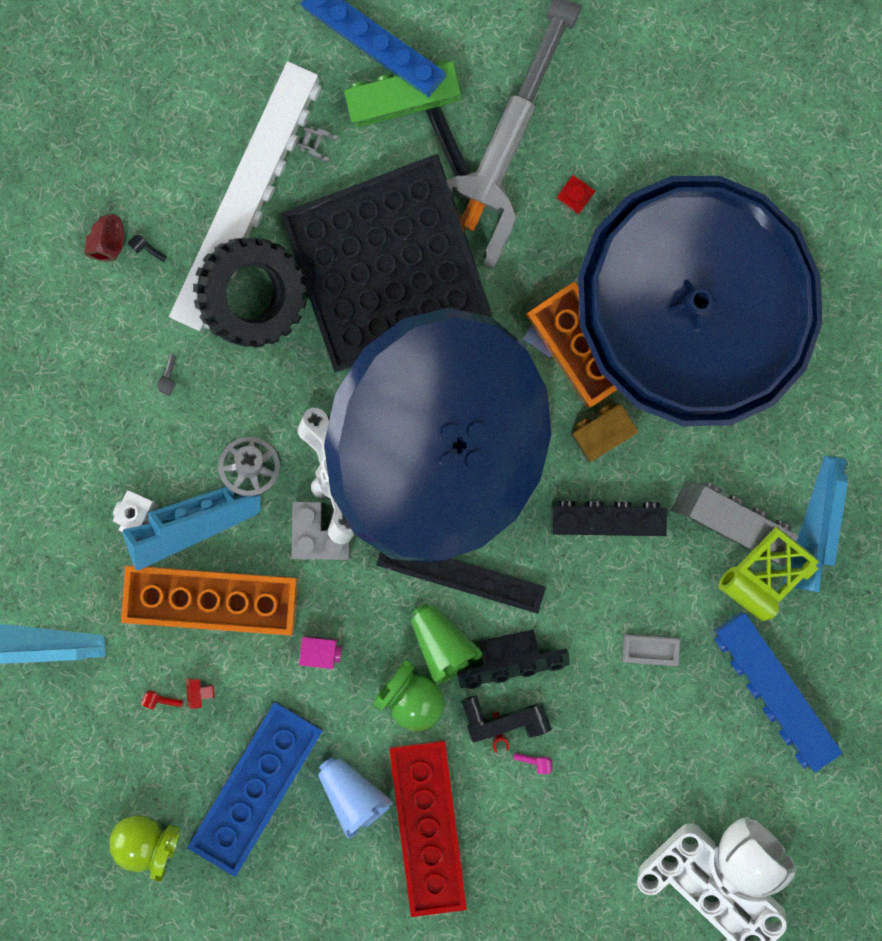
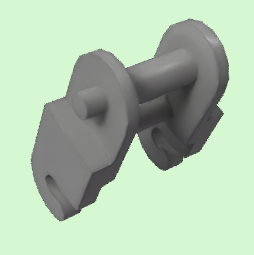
(319, 134)

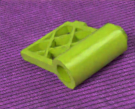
(758, 595)

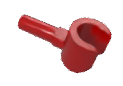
(152, 698)
(501, 737)

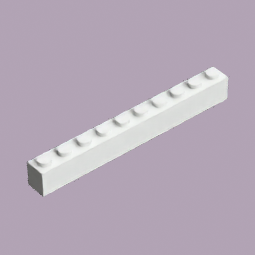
(254, 177)

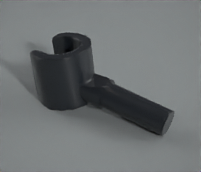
(138, 243)

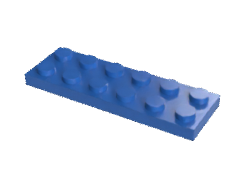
(255, 788)

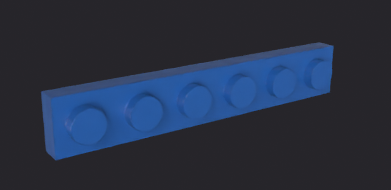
(377, 43)

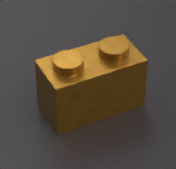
(604, 432)

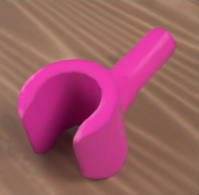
(544, 764)

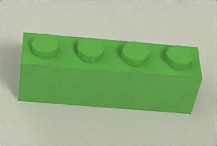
(395, 98)

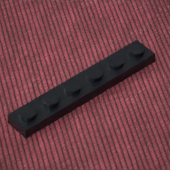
(472, 580)

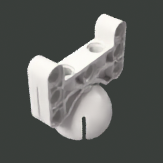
(738, 872)

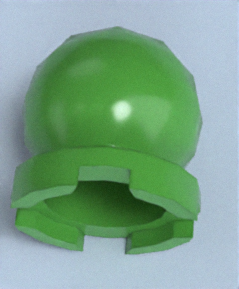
(412, 700)

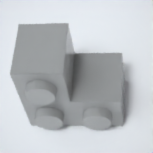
(308, 536)

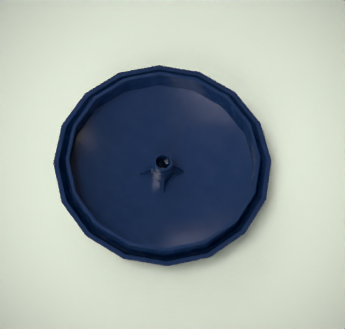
(752, 291)
(437, 436)

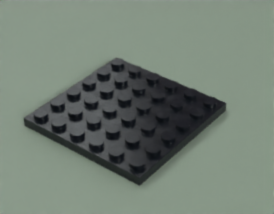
(383, 256)

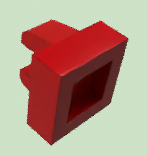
(196, 692)

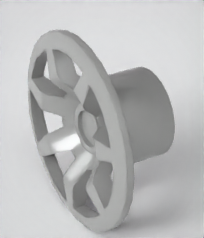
(248, 465)

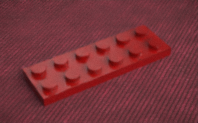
(427, 828)

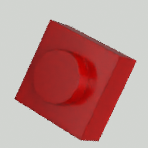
(575, 194)

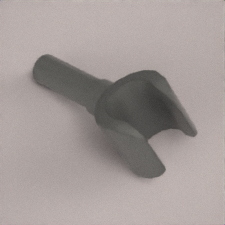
(164, 384)

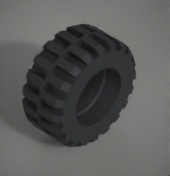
(286, 297)

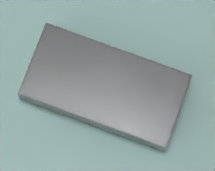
(651, 650)

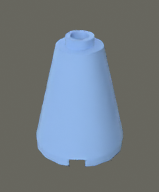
(352, 796)

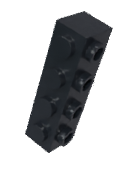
(610, 521)

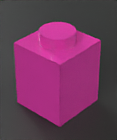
(319, 652)

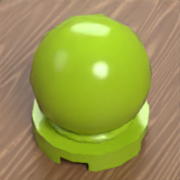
(142, 845)

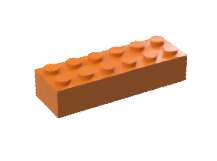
(210, 600)

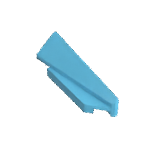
(32, 644)

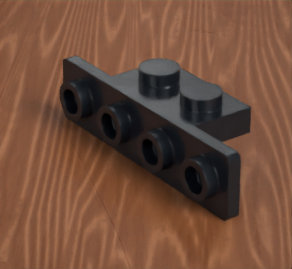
(511, 657)

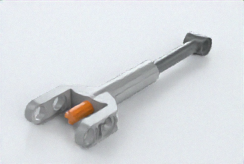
(485, 185)

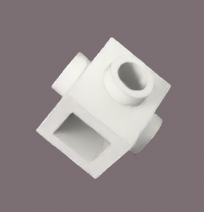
(133, 511)

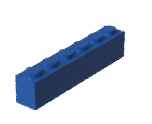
(777, 691)

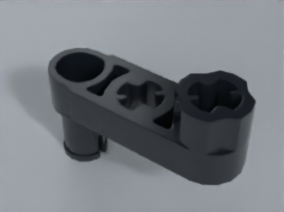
(531, 717)

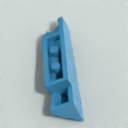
(823, 520)
(187, 524)

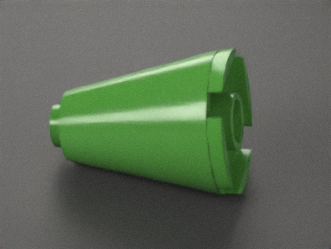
(442, 644)

